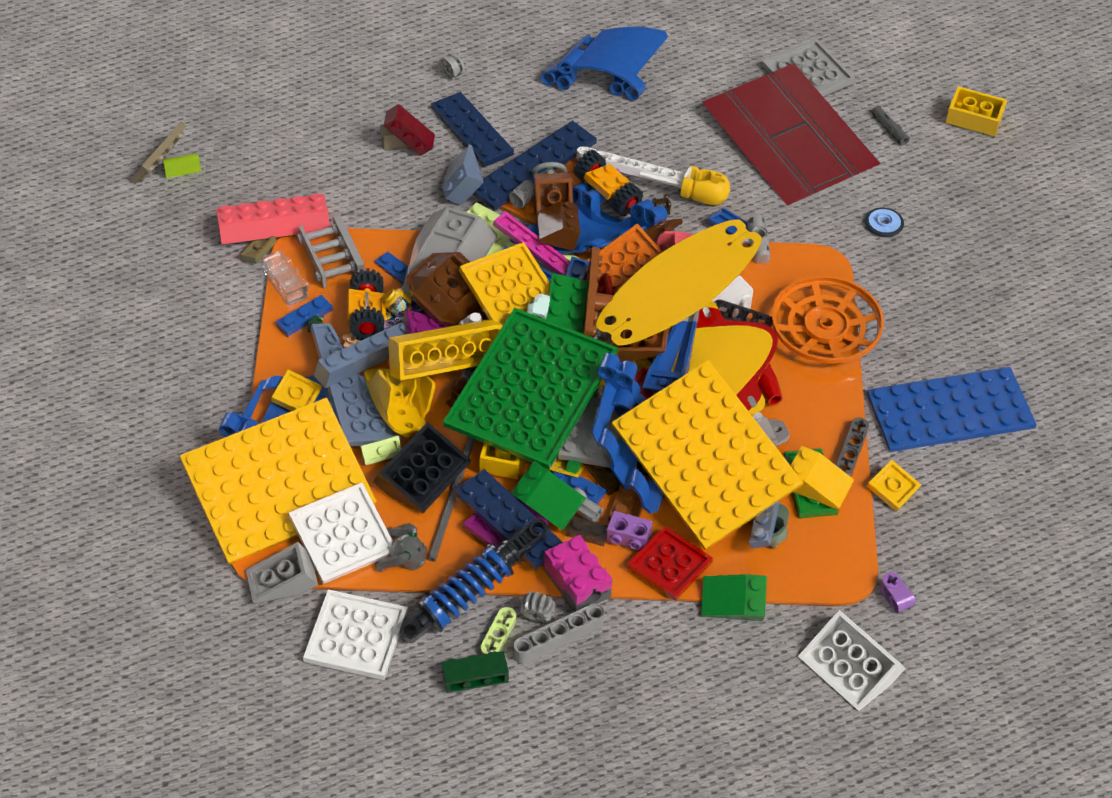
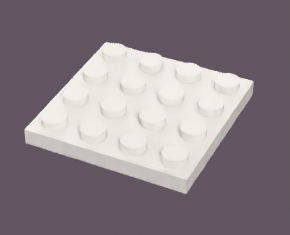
(342, 533)
(355, 634)

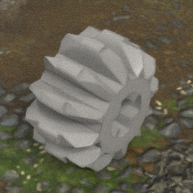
(537, 607)

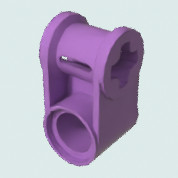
(896, 592)

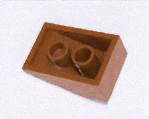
(642, 349)

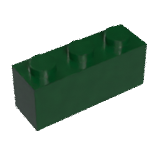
(475, 671)

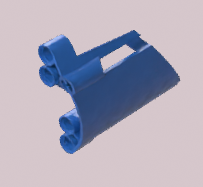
(614, 51)

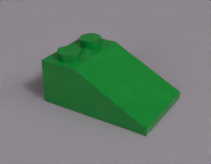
(548, 495)
(734, 597)

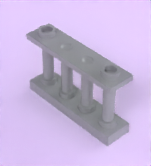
(343, 240)

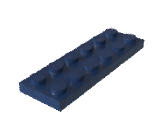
(472, 129)
(503, 513)

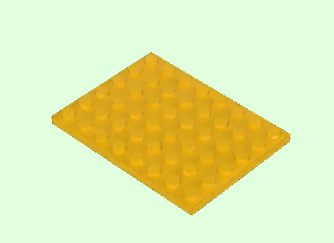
(707, 454)
(266, 472)

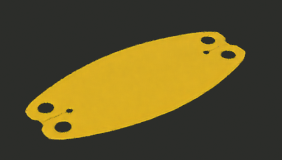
(679, 282)

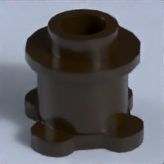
(664, 202)

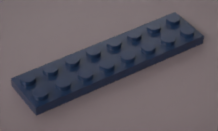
(557, 147)

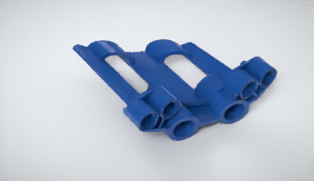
(622, 395)

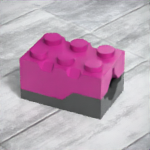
(577, 574)

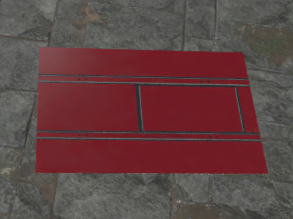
(791, 133)

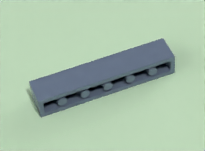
(356, 357)

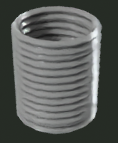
(522, 194)

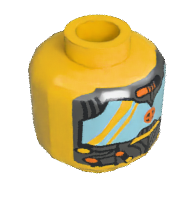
(397, 301)

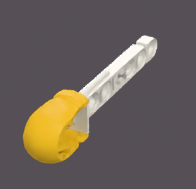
(700, 185)

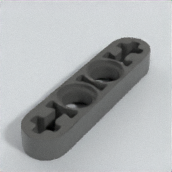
(854, 449)

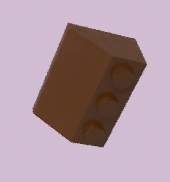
(559, 225)

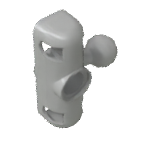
(758, 225)

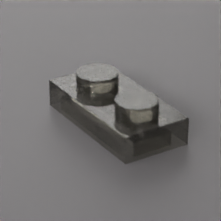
(588, 530)

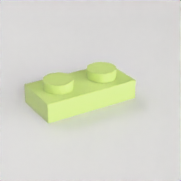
(380, 449)

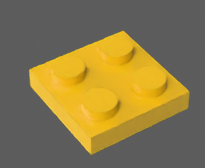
(295, 391)
(894, 485)

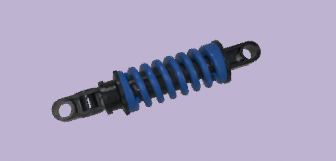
(472, 581)

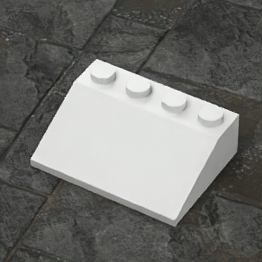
(851, 661)

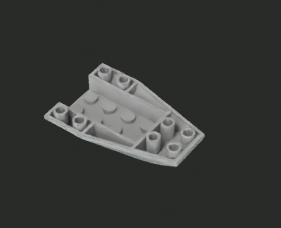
(451, 232)

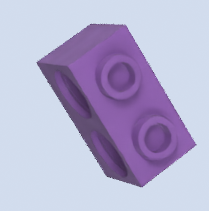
(625, 530)

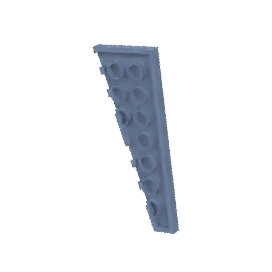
(351, 396)

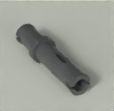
(893, 128)

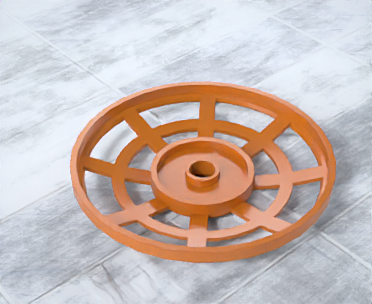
(827, 314)

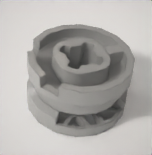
(451, 65)

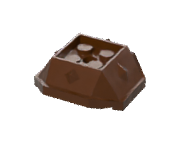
(432, 292)

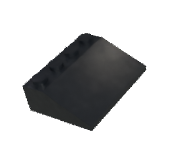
(422, 469)

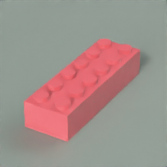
(272, 218)

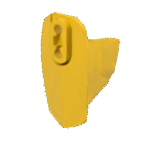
(400, 400)

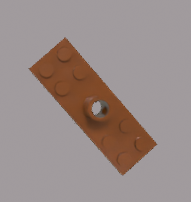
(595, 301)

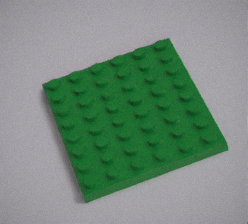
(529, 388)

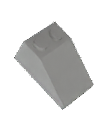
(282, 575)

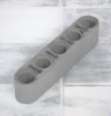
(552, 640)

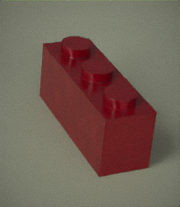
(409, 130)

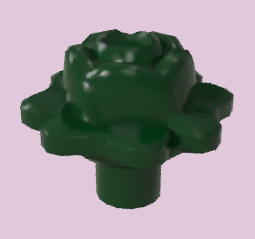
(314, 320)

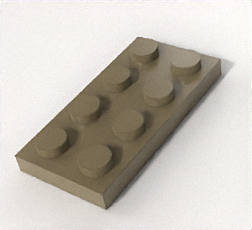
(159, 154)

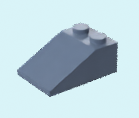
(462, 177)

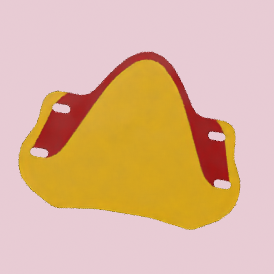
(736, 351)

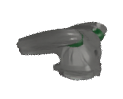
(405, 550)

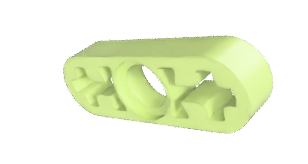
(498, 625)

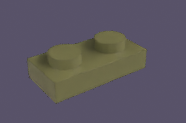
(258, 249)

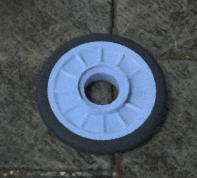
(891, 229)

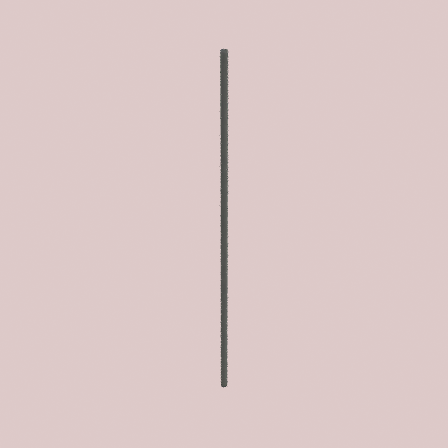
(449, 506)

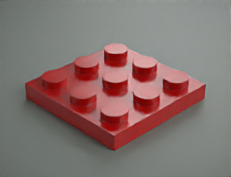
(670, 563)

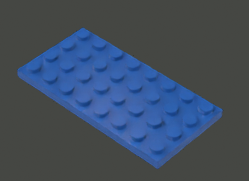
(950, 409)

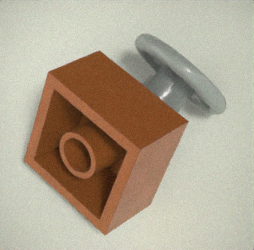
(551, 185)

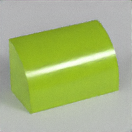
(181, 165)

